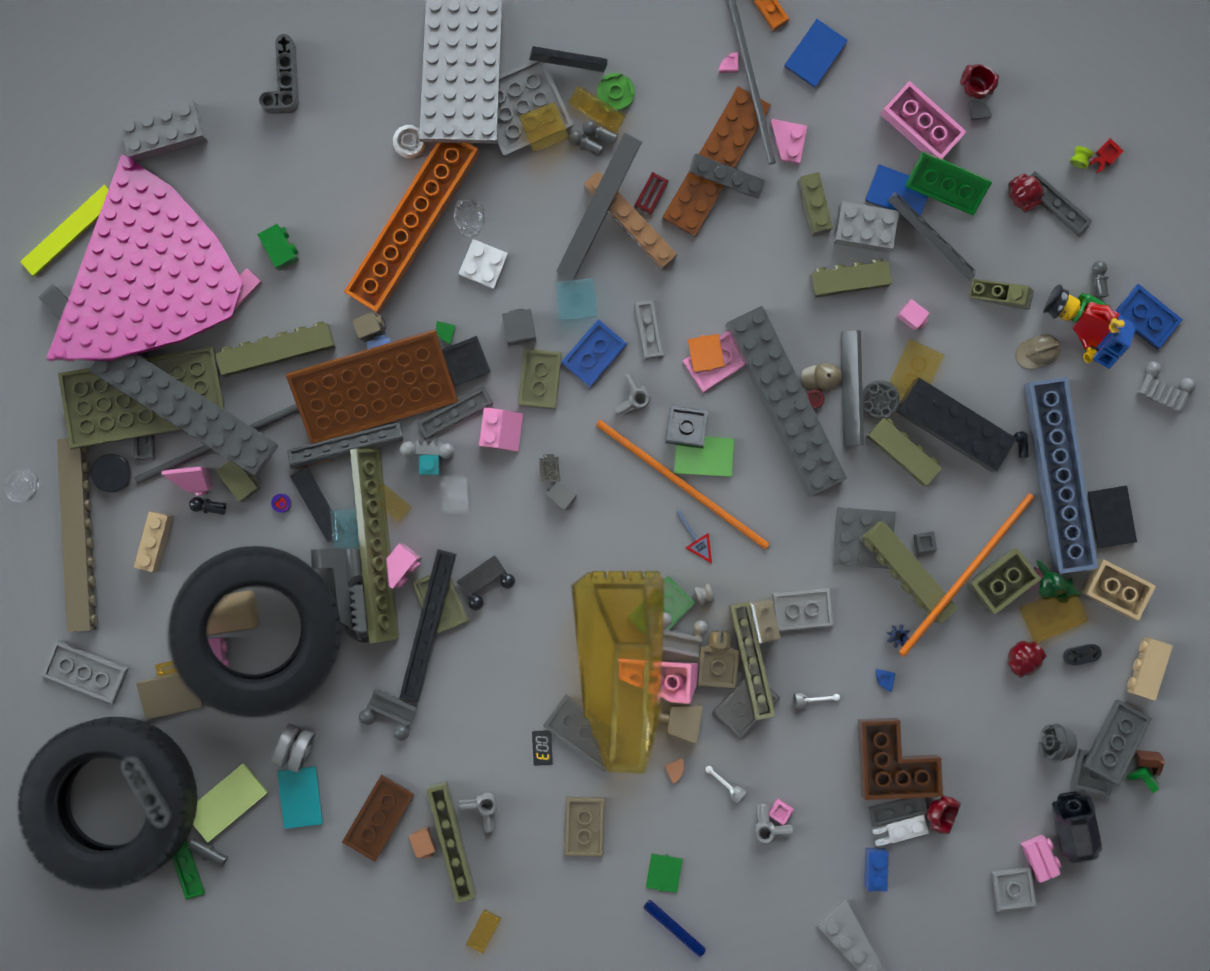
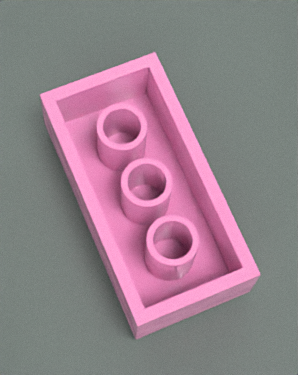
(922, 121)

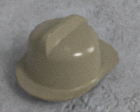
(1038, 351)

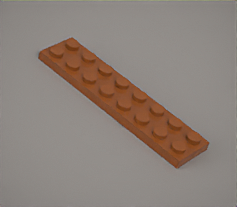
(723, 145)

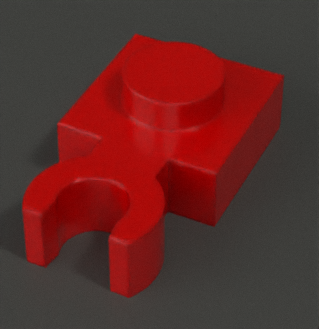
(1106, 154)

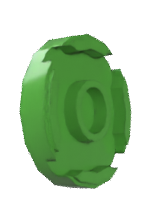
(616, 91)

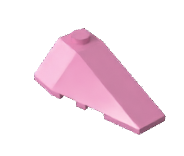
(678, 681)

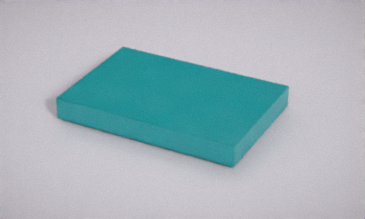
(300, 797)

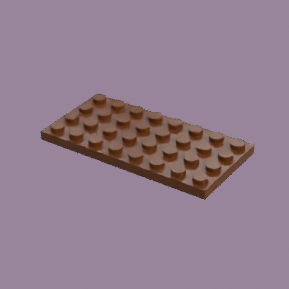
(372, 387)

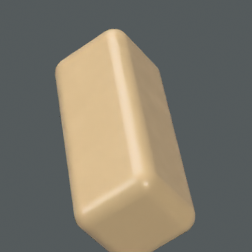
(234, 614)

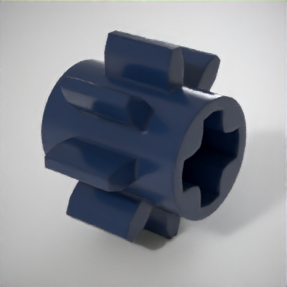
(903, 637)

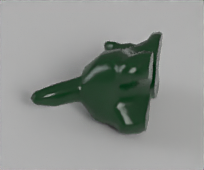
(1055, 585)

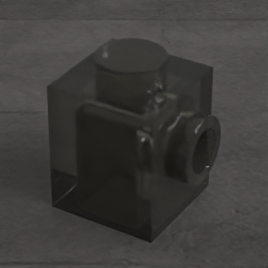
(549, 468)

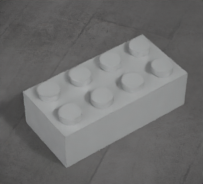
(162, 130)

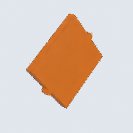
(706, 352)

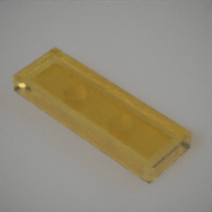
(597, 109)

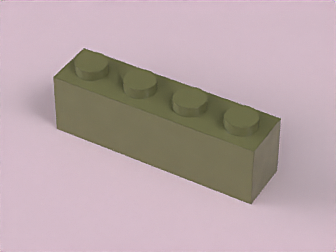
(851, 278)
(904, 452)

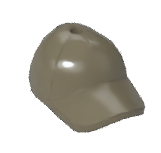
(816, 377)

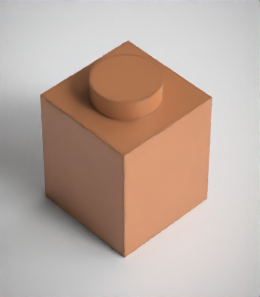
(423, 843)

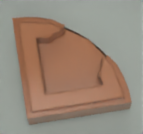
(675, 769)

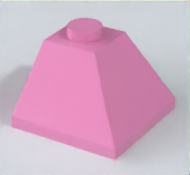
(192, 479)

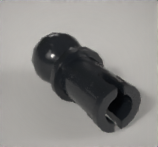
(197, 504)

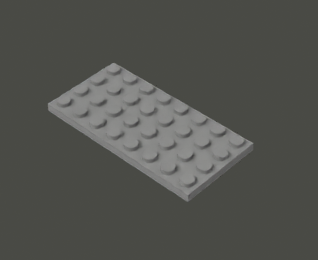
(461, 71)

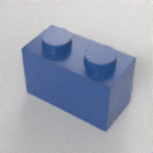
(876, 869)

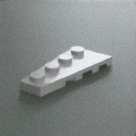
(849, 938)

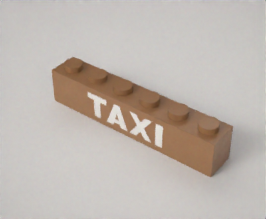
(635, 226)

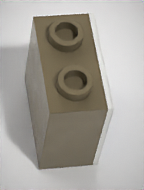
(765, 620)

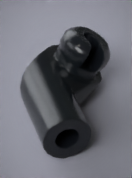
(1022, 440)

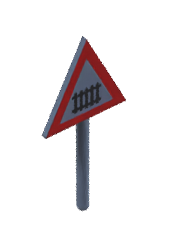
(700, 546)

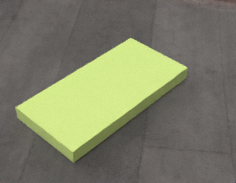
(227, 802)

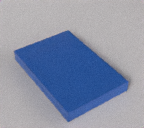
(815, 53)
(888, 181)
(1150, 316)
(594, 353)

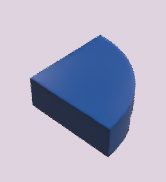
(885, 679)

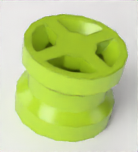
(1081, 157)

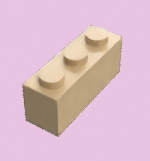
(153, 541)
(1149, 668)

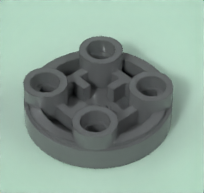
(880, 399)

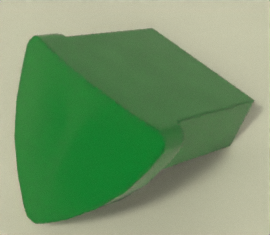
(1144, 773)

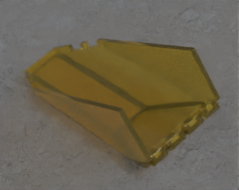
(621, 662)

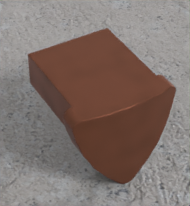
(1150, 759)

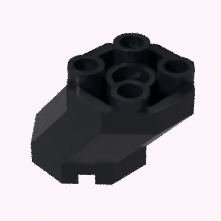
(1077, 827)

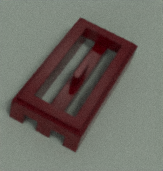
(644, 207)

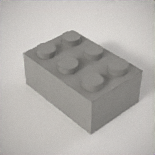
(866, 227)

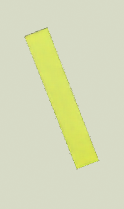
(65, 233)

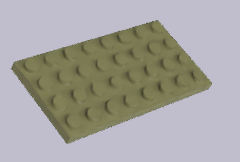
(103, 414)

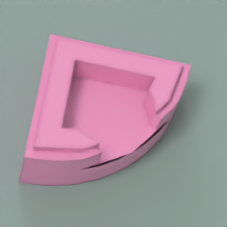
(729, 64)

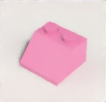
(501, 429)

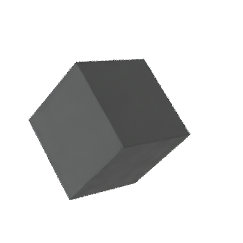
(519, 326)

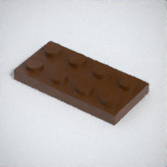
(378, 817)

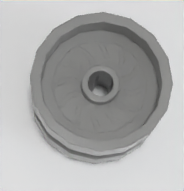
(293, 748)

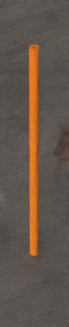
(682, 484)
(966, 575)

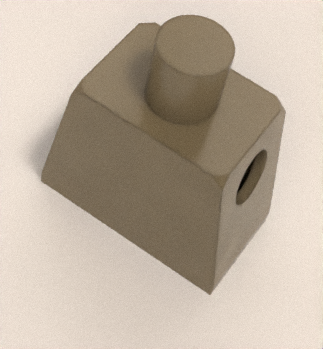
(683, 721)

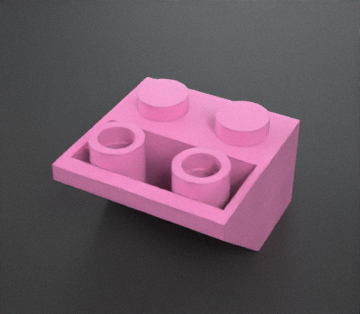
(400, 564)

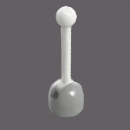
(801, 699)
(736, 792)

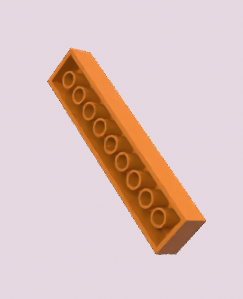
(411, 224)

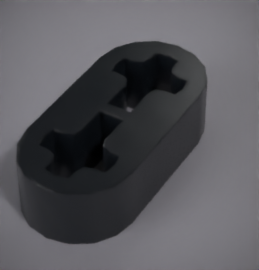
(1083, 658)

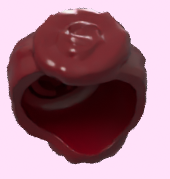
(979, 81)
(1026, 192)
(1026, 658)
(943, 814)

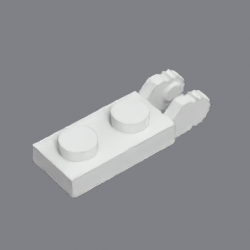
(902, 830)

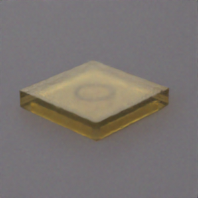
(544, 127)

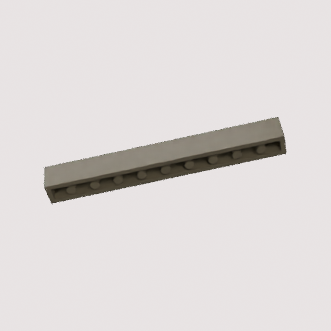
(76, 537)

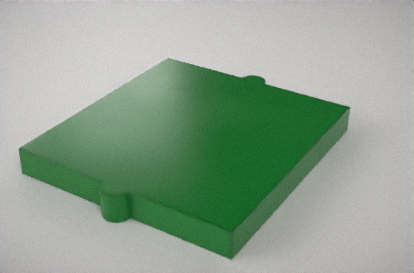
(664, 873)

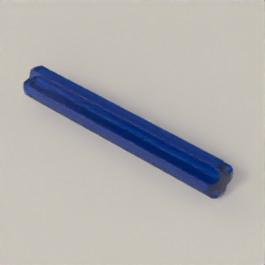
(674, 928)

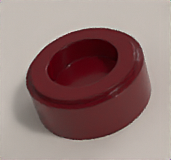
(816, 398)

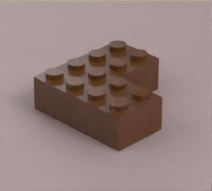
(887, 772)

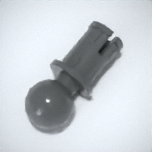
(591, 128)
(587, 144)
(1099, 269)

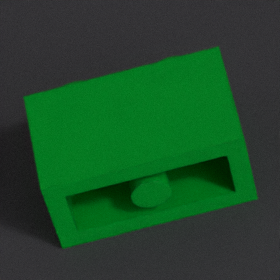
(278, 246)

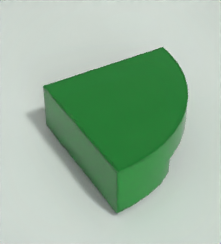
(445, 331)

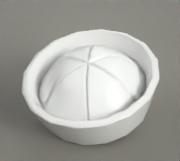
(407, 142)

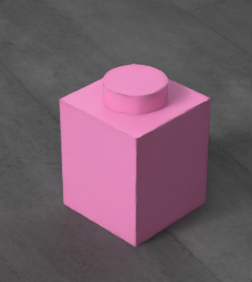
(913, 315)

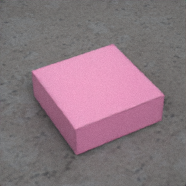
(780, 811)

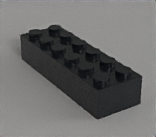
(955, 425)

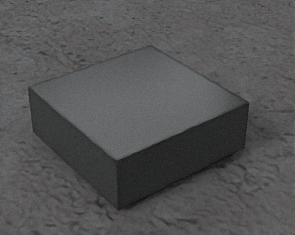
(925, 542)

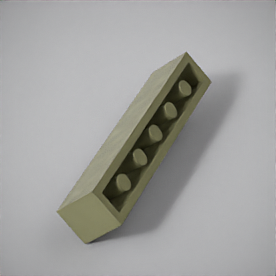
(276, 349)
(907, 570)
(752, 660)
(451, 842)

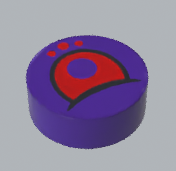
(281, 503)

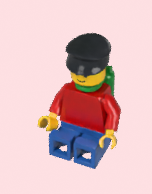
(1094, 325)

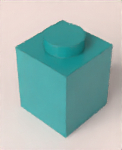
(429, 465)

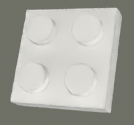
(483, 264)

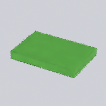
(712, 460)

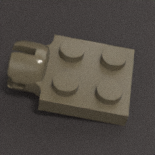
(718, 661)

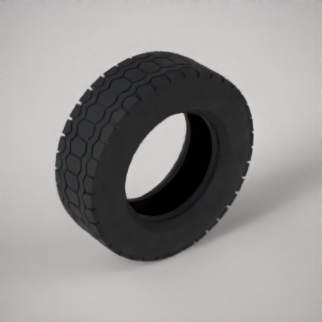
(263, 692)
(48, 815)

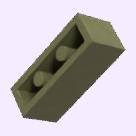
(815, 204)

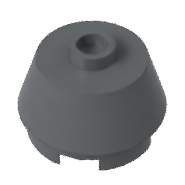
(1058, 743)

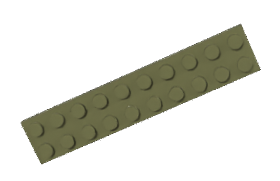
(374, 545)

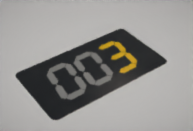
(542, 747)

